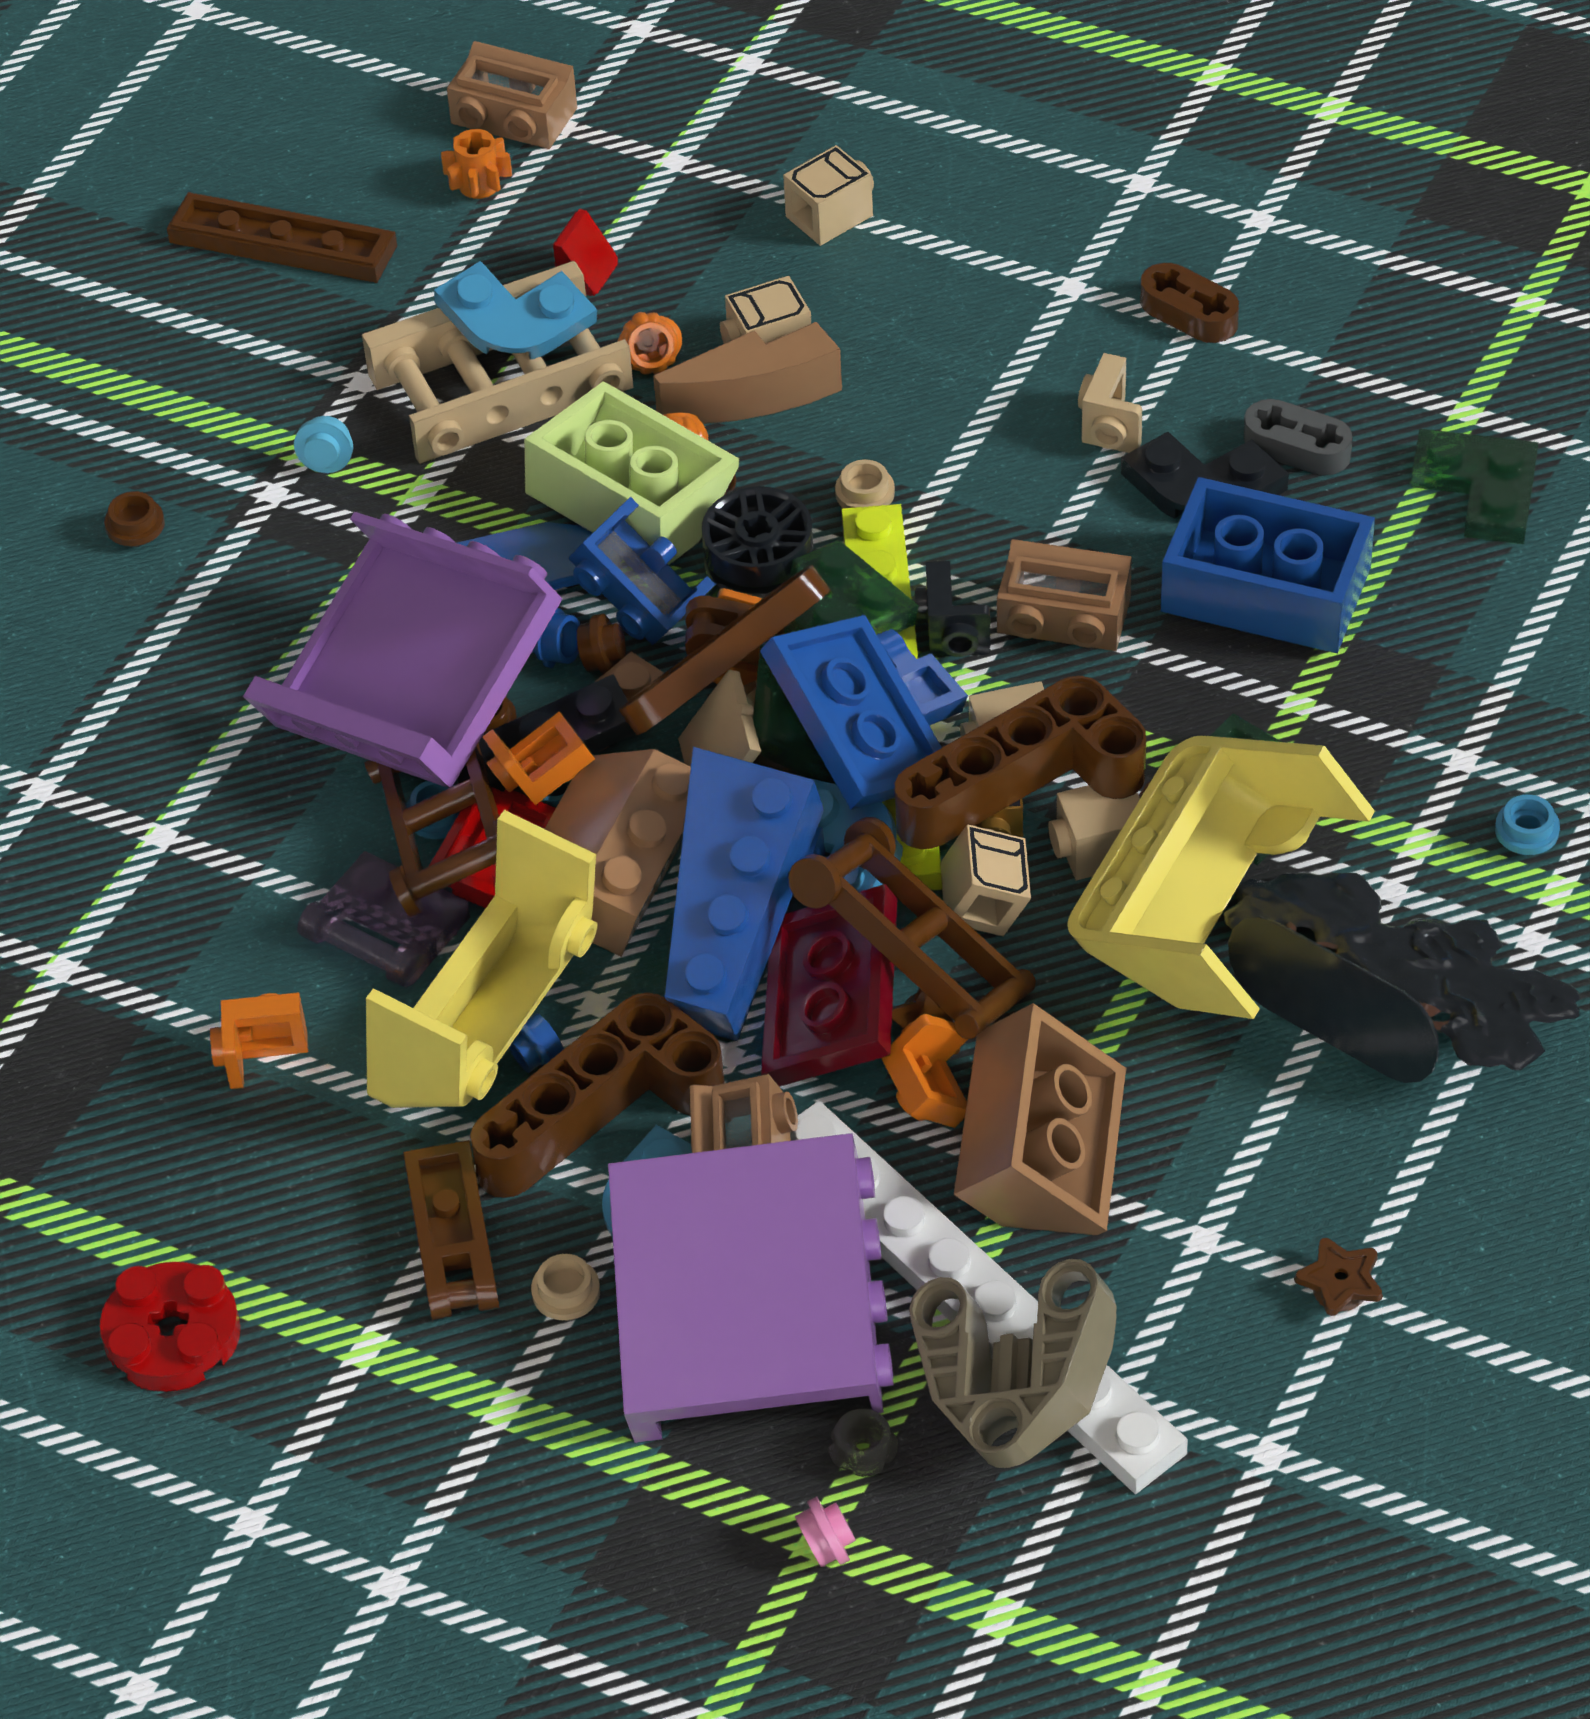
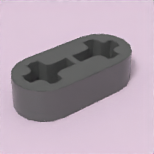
(1299, 436)

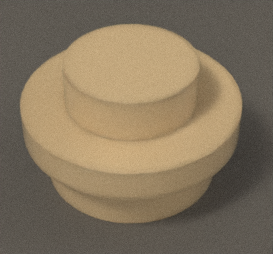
(864, 485)
(565, 1287)

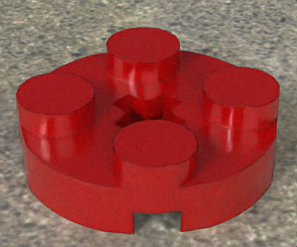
(165, 1291)

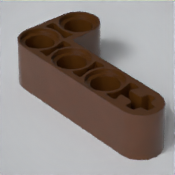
(1016, 753)
(589, 1083)

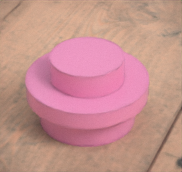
(825, 1532)

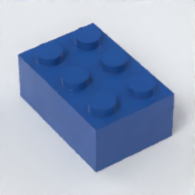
(1267, 564)

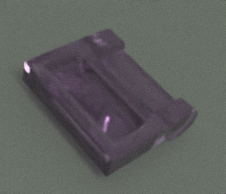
(370, 900)

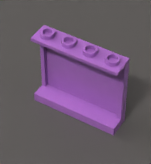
(413, 651)
(746, 1281)

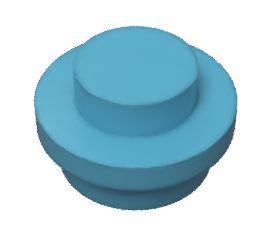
(323, 444)

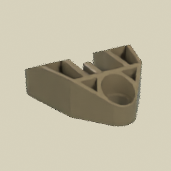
(1028, 1383)

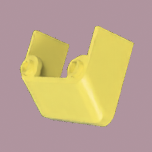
(1189, 850)
(493, 980)

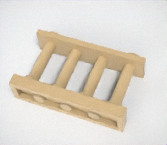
(432, 341)

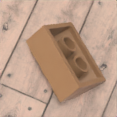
(633, 819)
(1040, 1126)

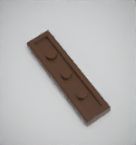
(282, 237)

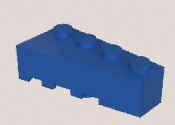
(733, 883)

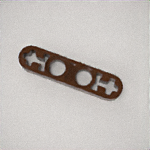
(724, 650)

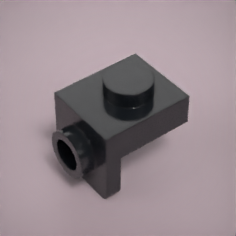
(951, 628)

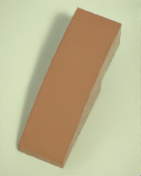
(752, 377)

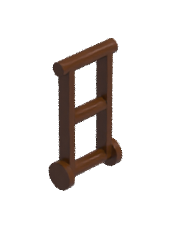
(872, 846)
(411, 880)

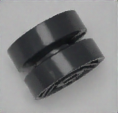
(754, 538)

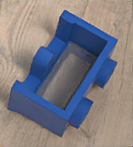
(634, 576)

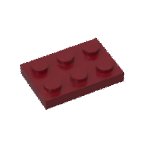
(826, 994)

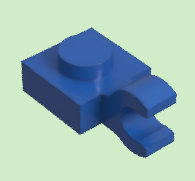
(926, 679)

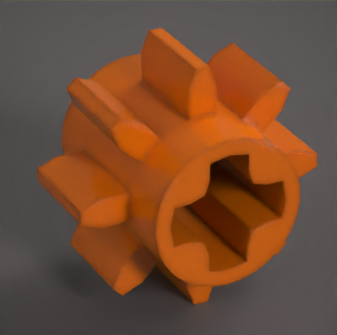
(476, 163)

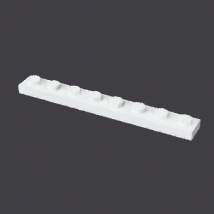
(926, 1245)

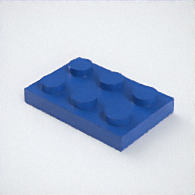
(851, 706)

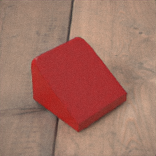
(589, 248)

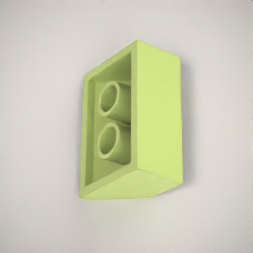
(621, 449)

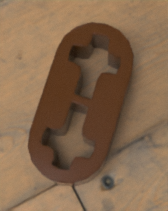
(1189, 302)

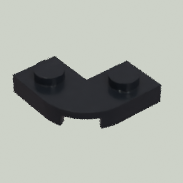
(1168, 471)

